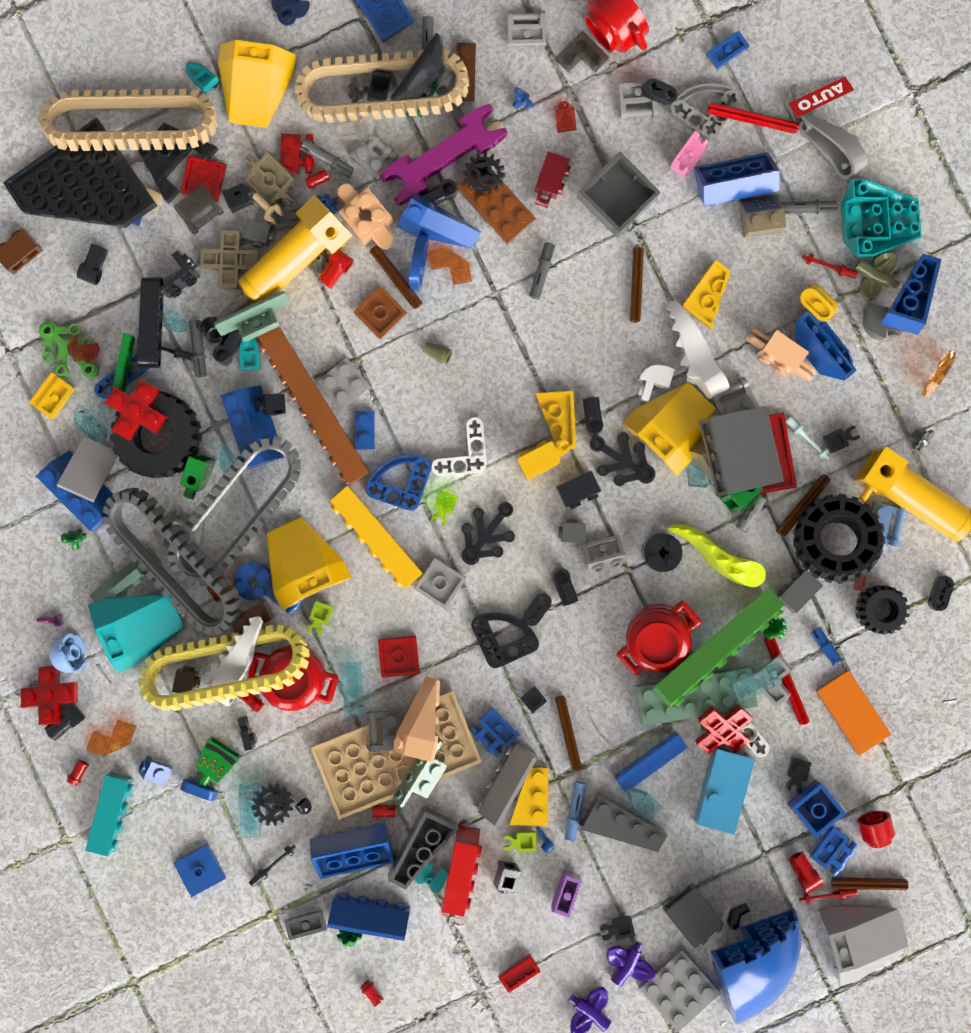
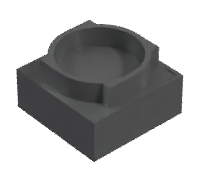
(618, 194)

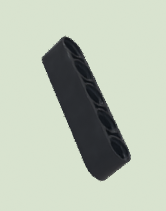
(150, 323)

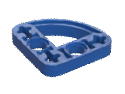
(418, 262)
(409, 492)

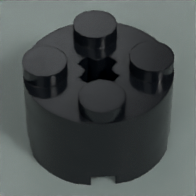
(673, 552)

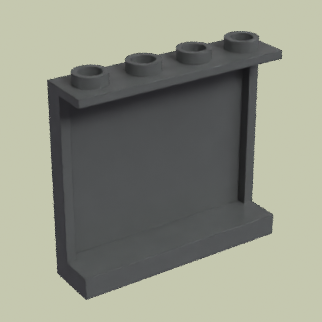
(741, 451)

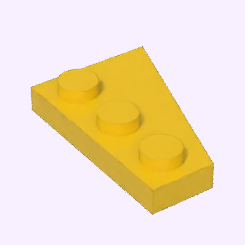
(706, 295)
(559, 415)
(532, 802)

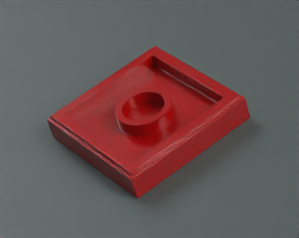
(201, 172)
(398, 656)

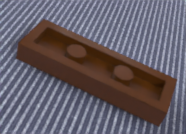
(467, 54)

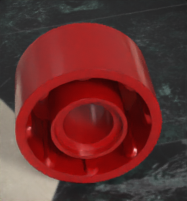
(876, 828)

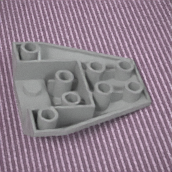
(862, 938)

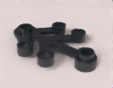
(625, 460)
(485, 536)

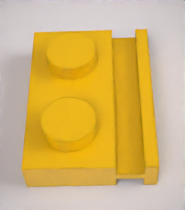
(52, 395)

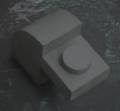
(871, 321)

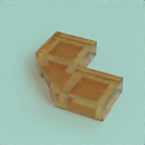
(444, 258)
(941, 371)
(120, 738)

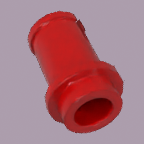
(317, 179)
(253, 702)
(77, 772)
(383, 811)
(371, 992)

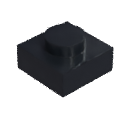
(533, 699)

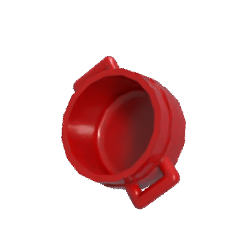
(616, 24)
(659, 638)
(304, 690)

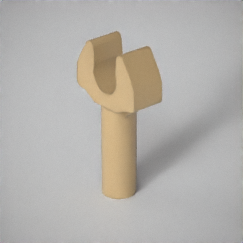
(268, 208)

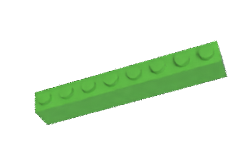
(719, 647)

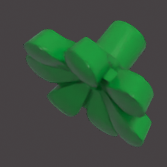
(73, 538)
(776, 629)
(349, 938)

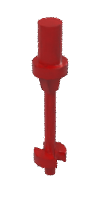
(842, 270)
(841, 894)

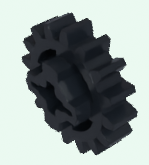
(490, 178)
(270, 812)

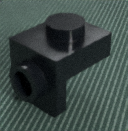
(379, 86)

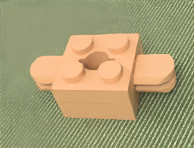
(365, 216)
(781, 354)

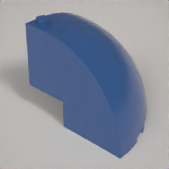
(760, 966)

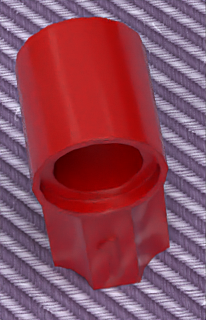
(337, 265)
(806, 874)

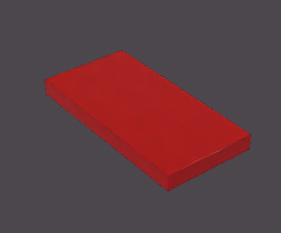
(782, 444)

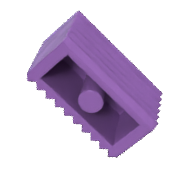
(566, 893)

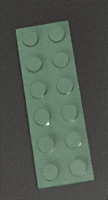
(710, 693)

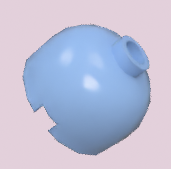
(68, 653)

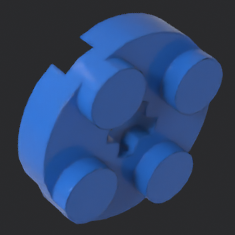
(262, 575)

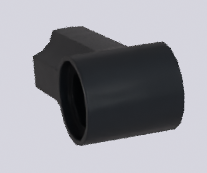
(436, 193)
(91, 268)
(228, 344)
(592, 414)
(564, 588)
(69, 718)

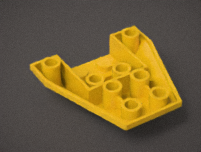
(254, 80)
(672, 424)
(302, 563)

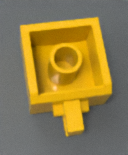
(542, 458)

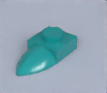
(201, 76)
(249, 356)

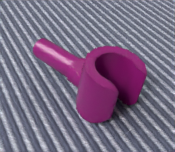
(50, 620)

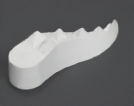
(698, 357)
(239, 658)

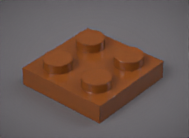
(380, 312)

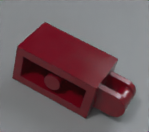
(551, 178)

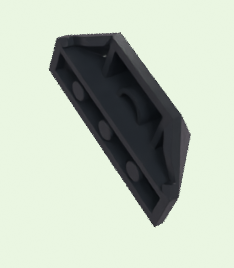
(423, 72)

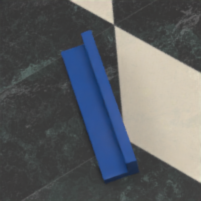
(651, 761)

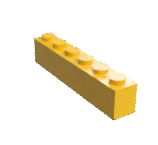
(376, 537)

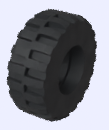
(172, 459)
(855, 516)

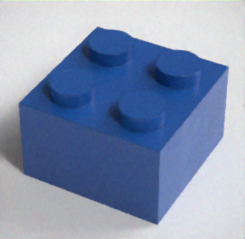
(816, 808)

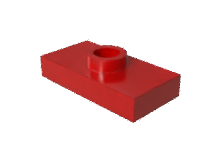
(519, 973)

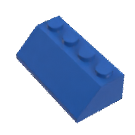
(737, 179)
(249, 424)
(87, 512)
(351, 850)
(369, 916)

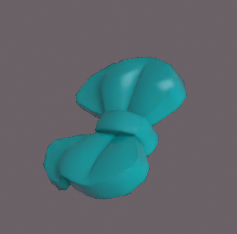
(435, 881)

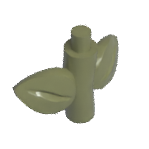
(877, 274)

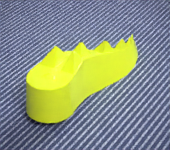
(734, 568)

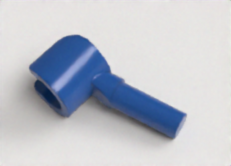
(548, 845)

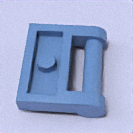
(885, 512)

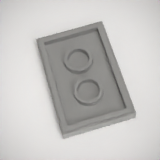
(88, 469)

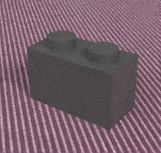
(799, 590)

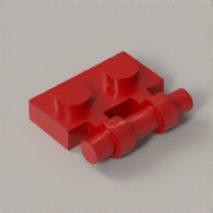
(291, 151)

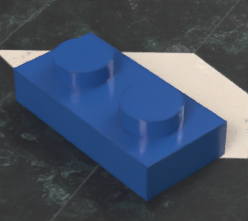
(727, 50)
(365, 430)

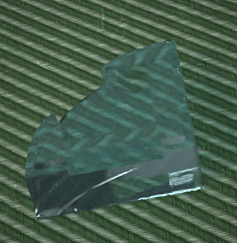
(176, 324)
(226, 459)

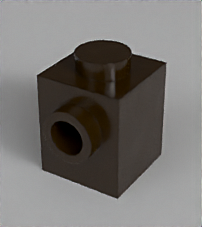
(186, 679)

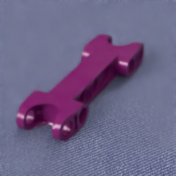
(470, 137)

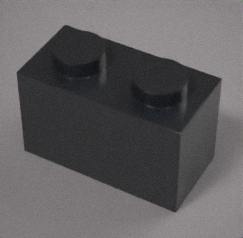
(578, 489)

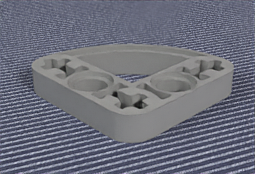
(704, 121)

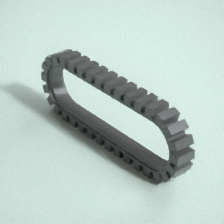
(235, 547)
(187, 551)

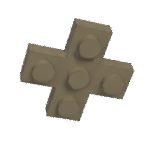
(228, 259)

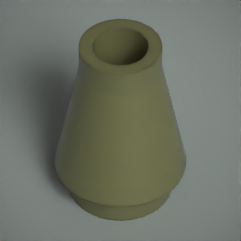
(438, 352)

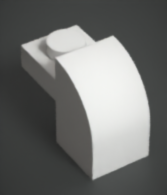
(654, 376)

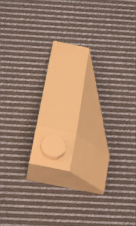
(417, 731)

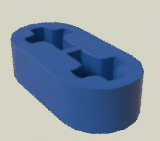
(196, 789)

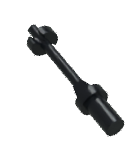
(178, 352)
(262, 873)

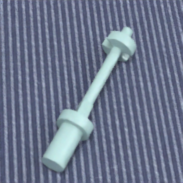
(799, 429)

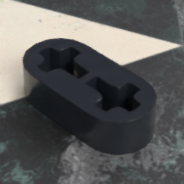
(660, 89)
(945, 594)
(533, 606)

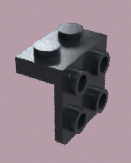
(187, 277)

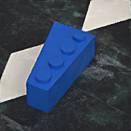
(914, 299)

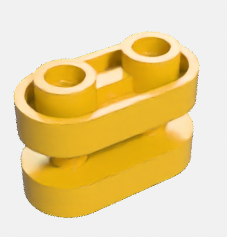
(819, 302)

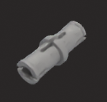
(751, 513)

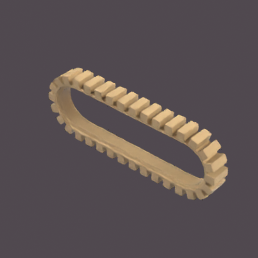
(126, 101)
(377, 107)

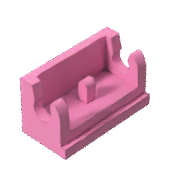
(689, 154)

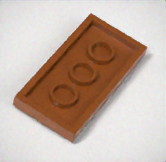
(500, 210)

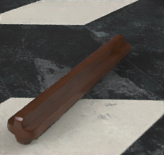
(395, 277)
(636, 287)
(806, 501)
(568, 733)
(869, 883)

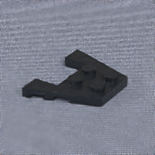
(164, 161)

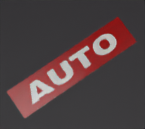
(821, 97)

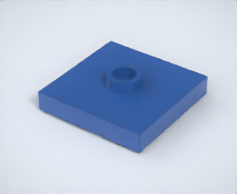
(199, 870)

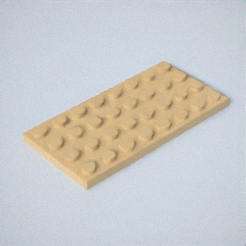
(366, 778)

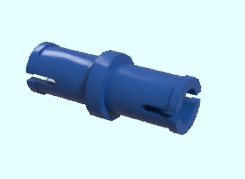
(826, 646)

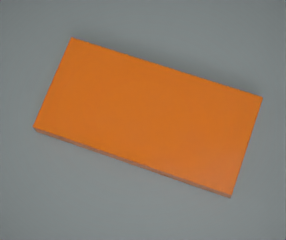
(853, 712)

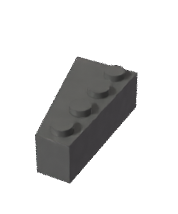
(617, 822)
(422, 843)

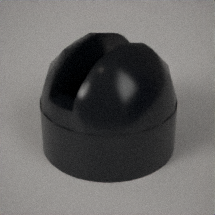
(303, 806)

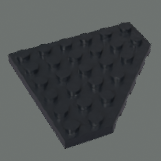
(82, 186)

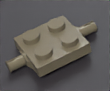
(270, 178)

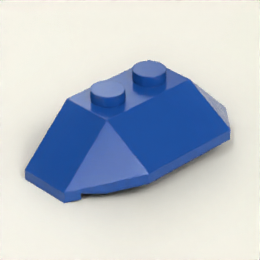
(825, 349)

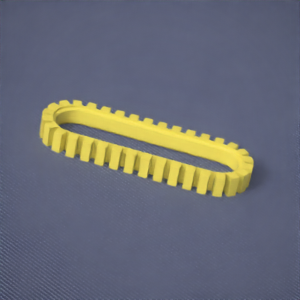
(225, 690)

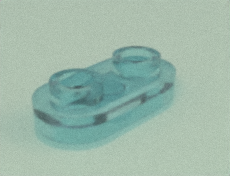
(90, 426)

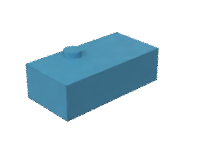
(724, 790)

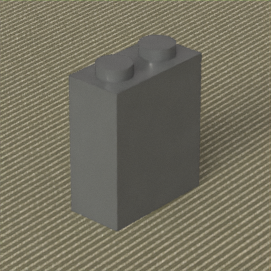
(693, 916)

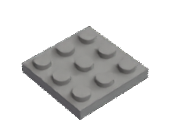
(679, 990)

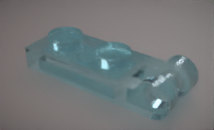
(755, 683)
(353, 688)
(249, 824)

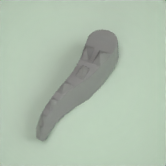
(834, 142)

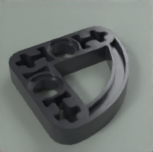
(502, 651)

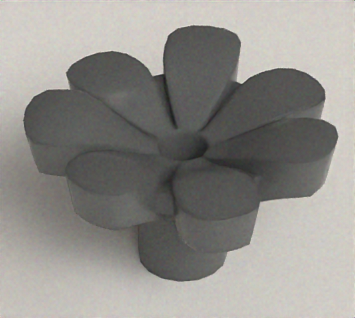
(357, 89)
(322, 262)
(922, 439)

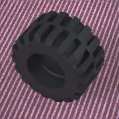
(897, 614)

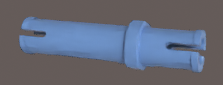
(573, 819)

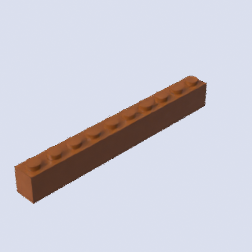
(313, 405)

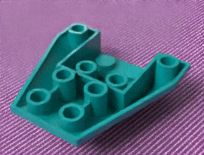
(877, 218)
(134, 627)

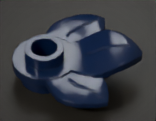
(292, 7)

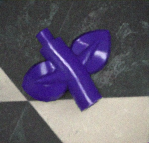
(629, 964)
(590, 1011)

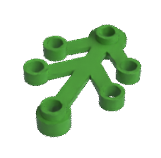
(62, 348)

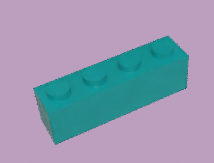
(109, 813)

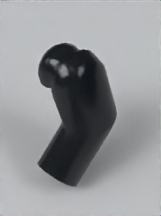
(735, 915)

